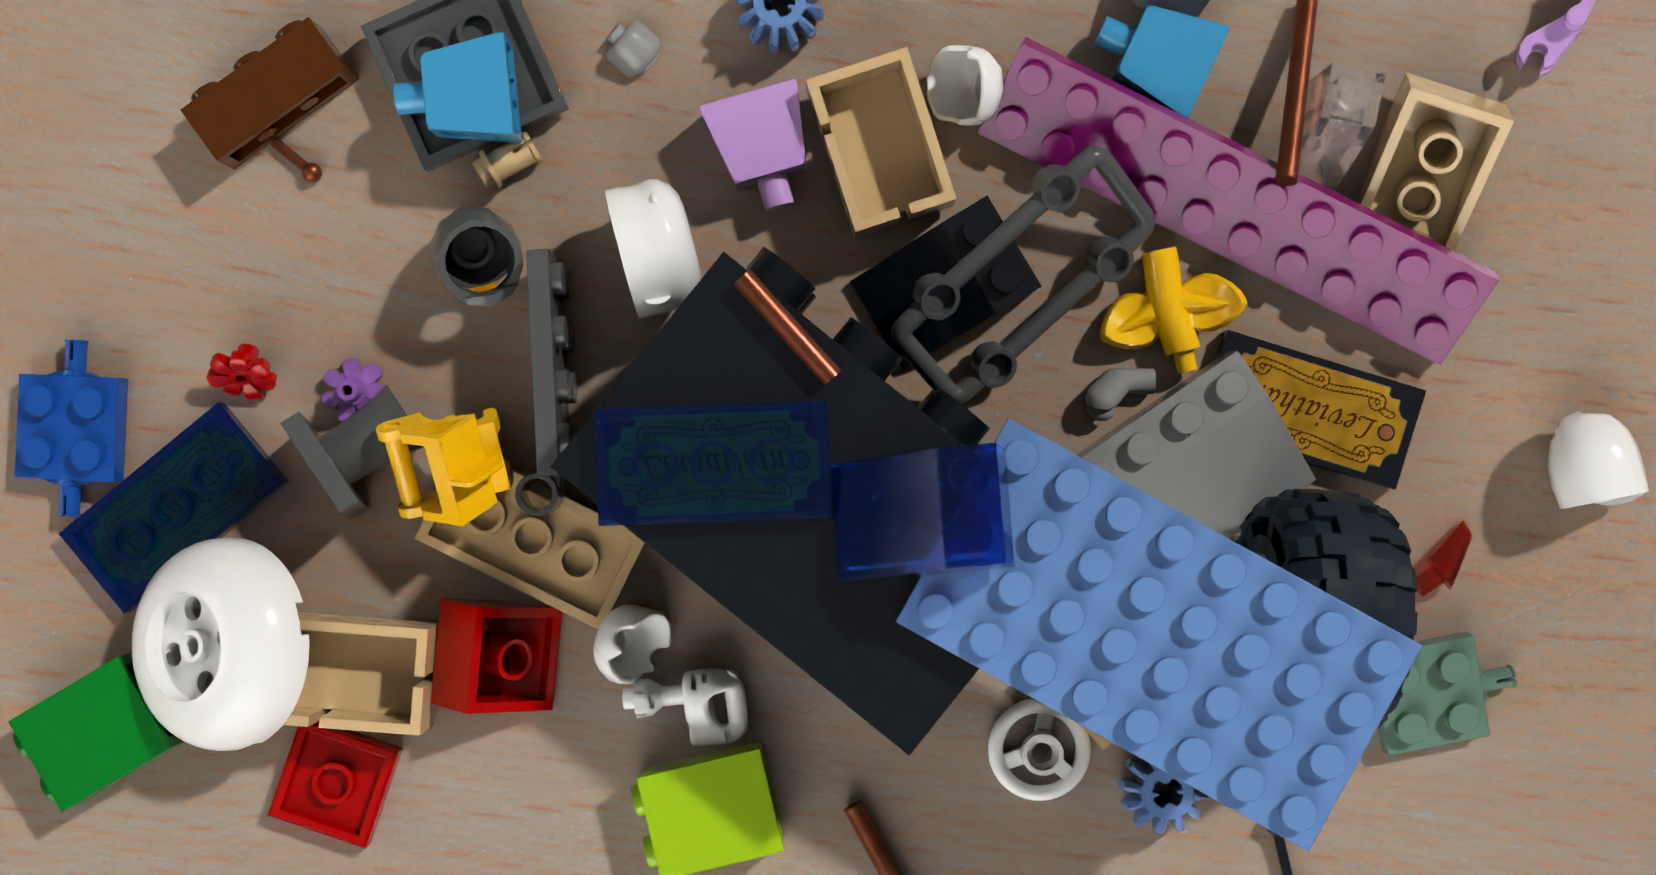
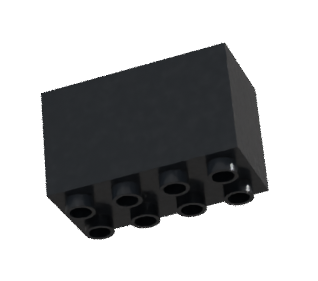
(785, 571)

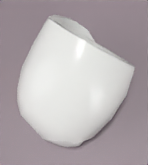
(1594, 462)

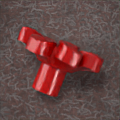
(241, 373)

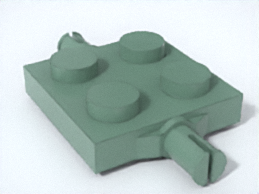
(1443, 697)

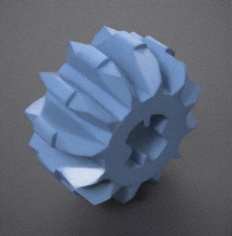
(779, 27)
(1161, 807)

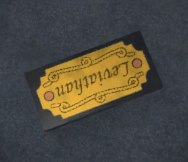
(1333, 411)

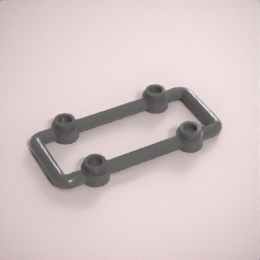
(1108, 260)

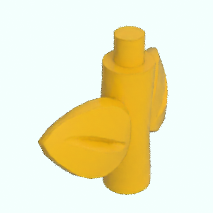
(1171, 309)

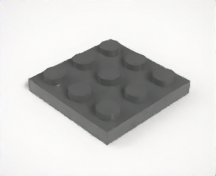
(433, 24)

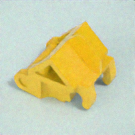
(463, 463)

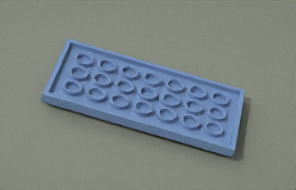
(1170, 641)

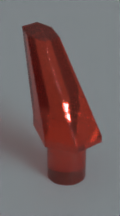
(1445, 561)

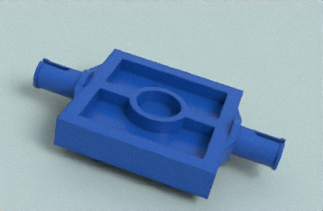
(71, 427)

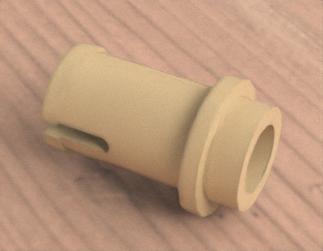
(506, 161)

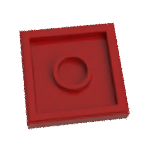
(335, 783)

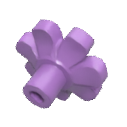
(353, 377)

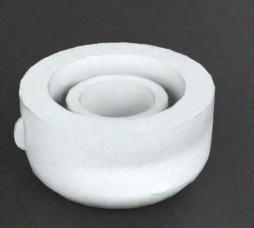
(654, 245)

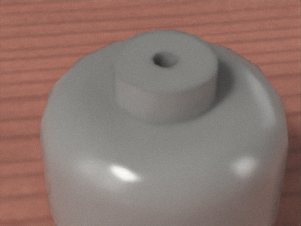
(633, 48)

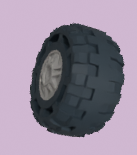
(1341, 548)

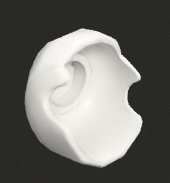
(964, 85)
(628, 641)

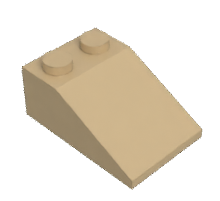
(1434, 158)

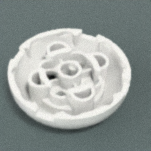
(220, 644)

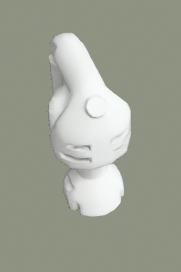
(696, 695)

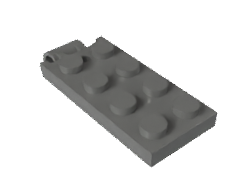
(552, 382)

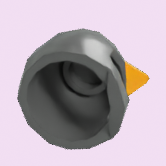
(474, 252)

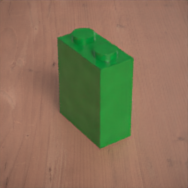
(91, 734)

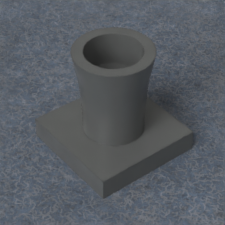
(346, 450)

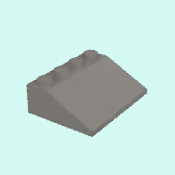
(1207, 447)

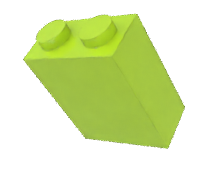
(709, 810)

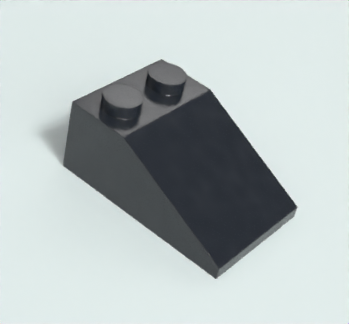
(889, 285)

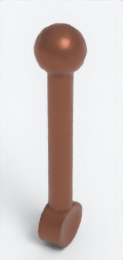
(310, 171)

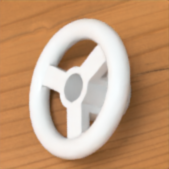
(1052, 763)

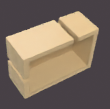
(880, 142)
(368, 674)

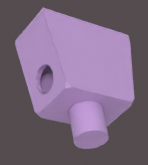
(760, 139)

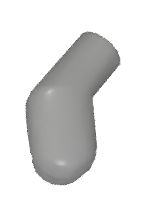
(1112, 388)

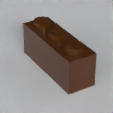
(268, 92)

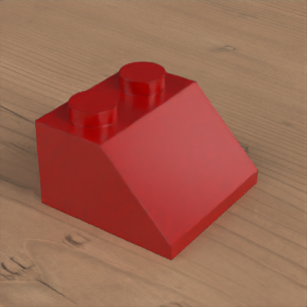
(495, 656)

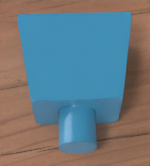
(1164, 55)
(466, 91)

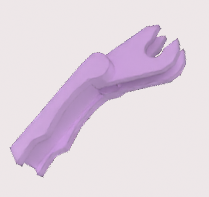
(1555, 37)

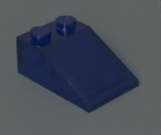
(923, 513)

